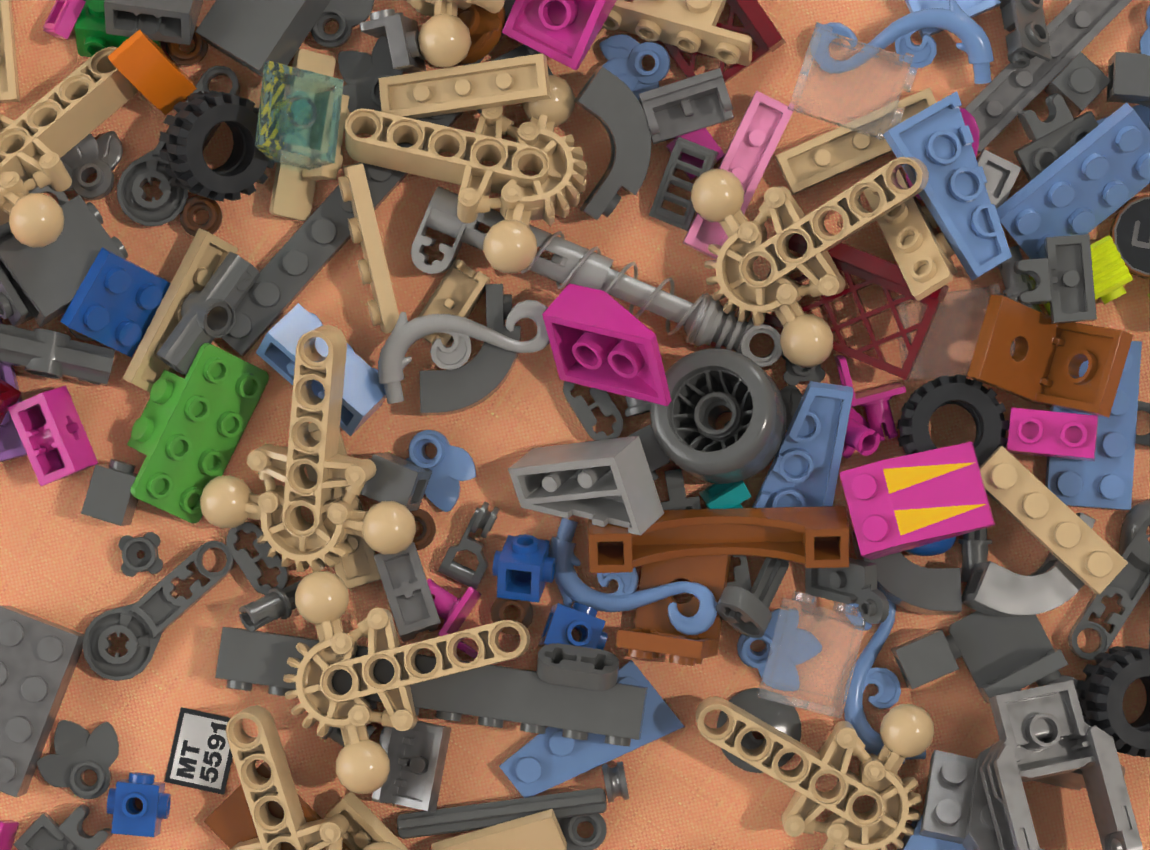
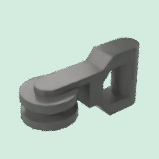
(481, 519)

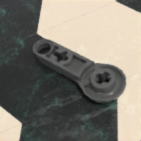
(151, 168)
(1127, 585)
(147, 619)

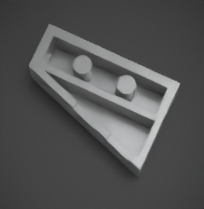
(591, 481)

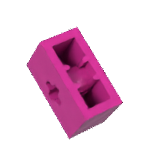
(1052, 434)
(53, 435)

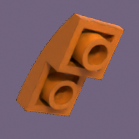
(152, 72)

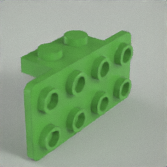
(193, 429)

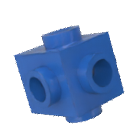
(523, 568)
(580, 617)
(126, 815)

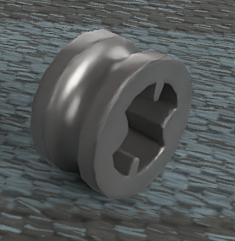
(615, 781)

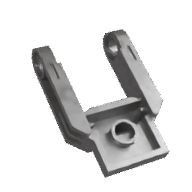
(1047, 737)
(958, 804)

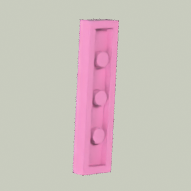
(747, 160)

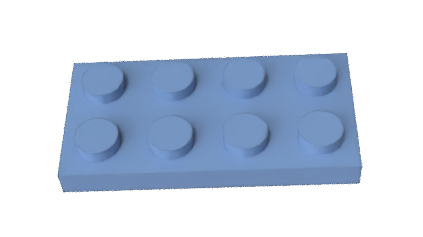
(1081, 184)
(1110, 478)

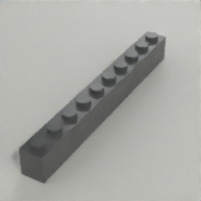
(486, 692)

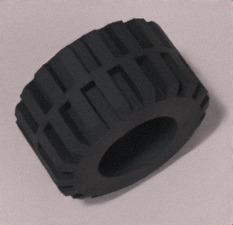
(186, 139)
(956, 390)
(1104, 694)

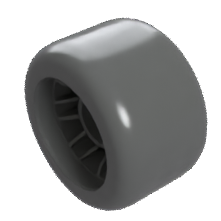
(700, 391)

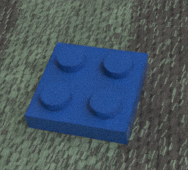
(115, 302)

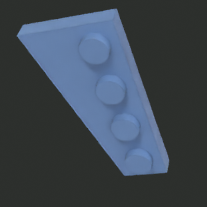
(955, 183)
(810, 452)

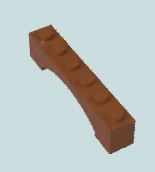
(795, 534)

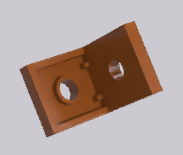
(1049, 358)
(652, 627)

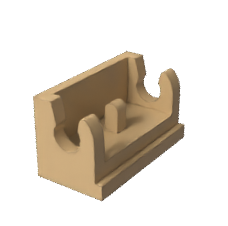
(456, 296)

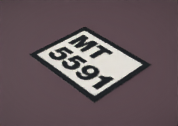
(200, 752)

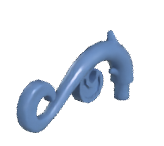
(954, 20)
(626, 596)
(886, 681)

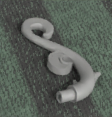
(405, 333)

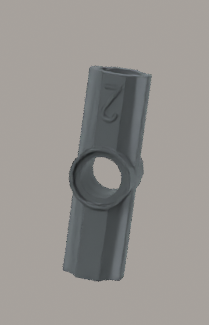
(219, 298)
(55, 355)

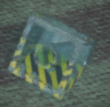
(298, 116)

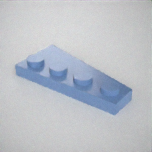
(555, 759)

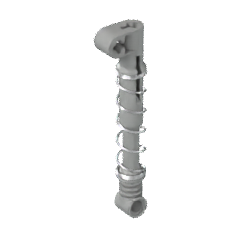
(577, 265)

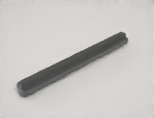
(493, 813)

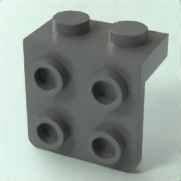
(1006, 652)

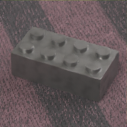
(34, 677)

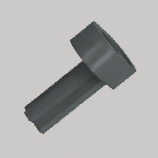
(749, 610)

